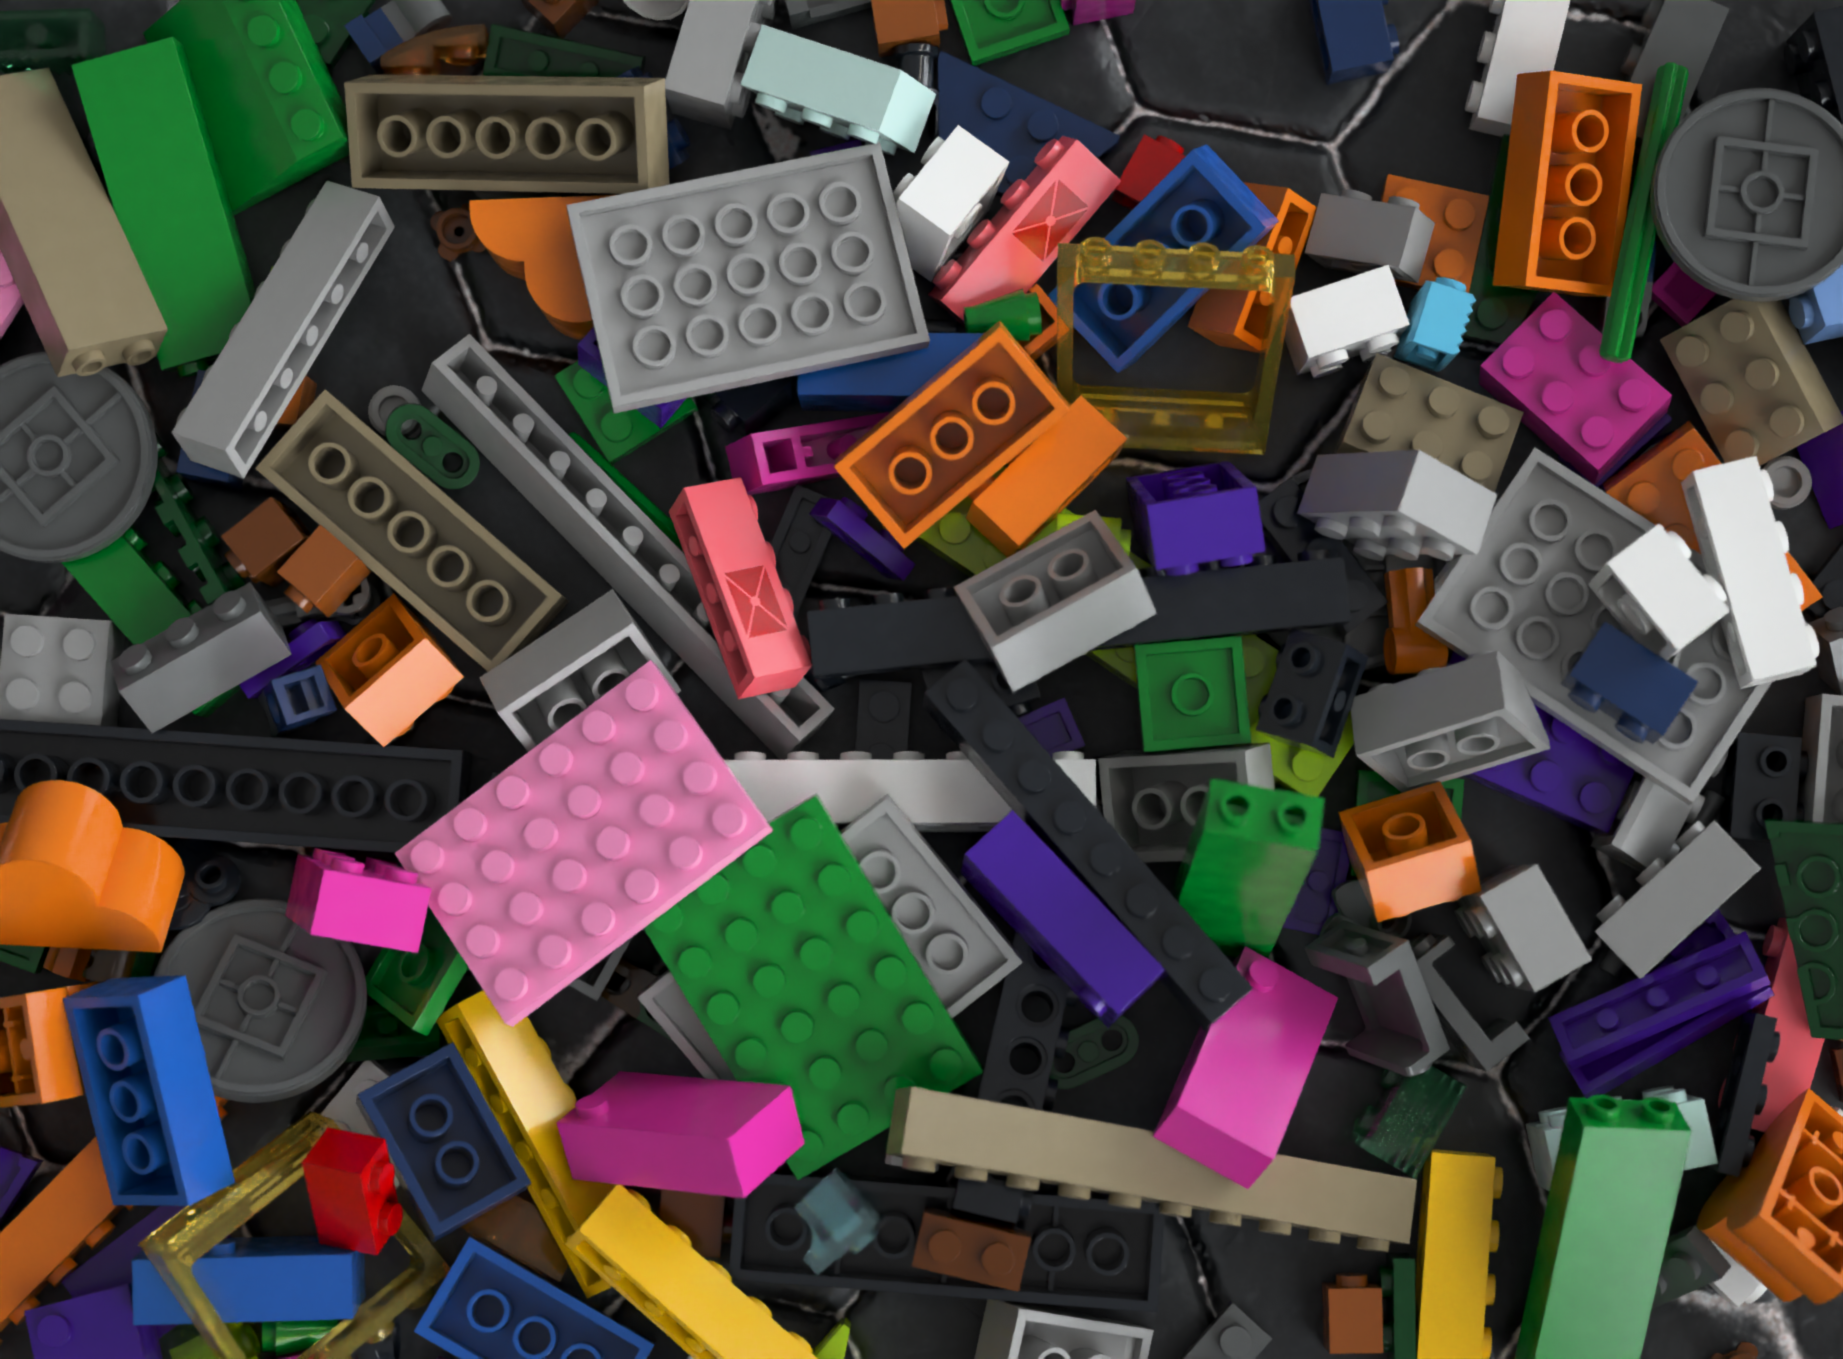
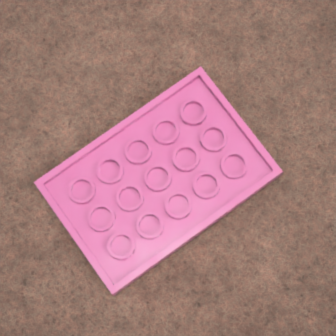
(583, 843)

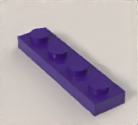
(1659, 1000)

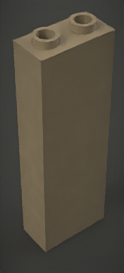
(66, 238)

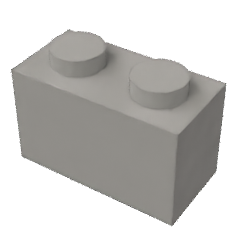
(1366, 234)

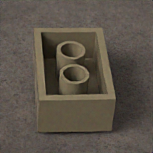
(1752, 380)
(1418, 411)

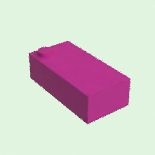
(1247, 1072)
(681, 1133)

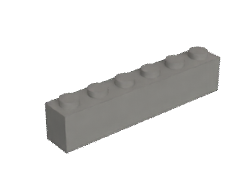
(283, 329)

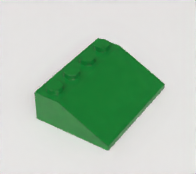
(260, 92)

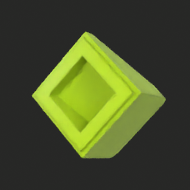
(835, 1342)

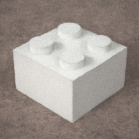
(946, 198)
(1345, 321)
(1659, 593)

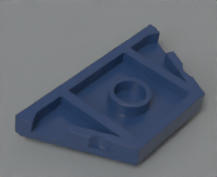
(1008, 118)

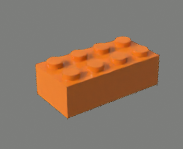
(1566, 183)
(951, 435)
(1655, 491)

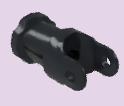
(917, 62)

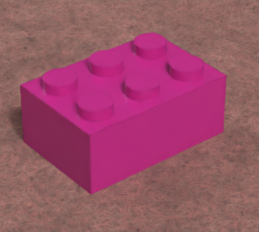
(1571, 395)
(358, 901)

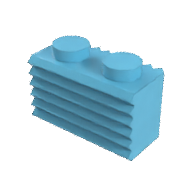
(1436, 324)

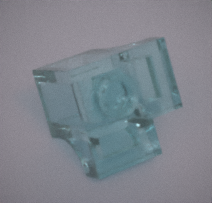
(837, 1219)

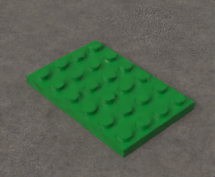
(812, 985)

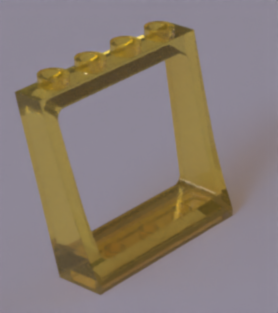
(1169, 416)
(257, 1183)

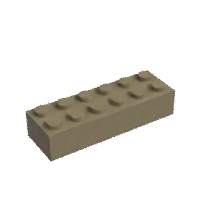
(507, 133)
(411, 533)

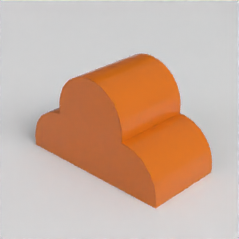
(536, 245)
(82, 876)
(38, 1048)
(1787, 1205)

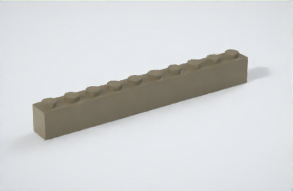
(1136, 1167)

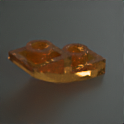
(423, 53)
(521, 1232)

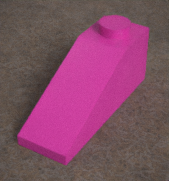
(794, 454)

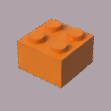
(389, 670)
(1410, 851)

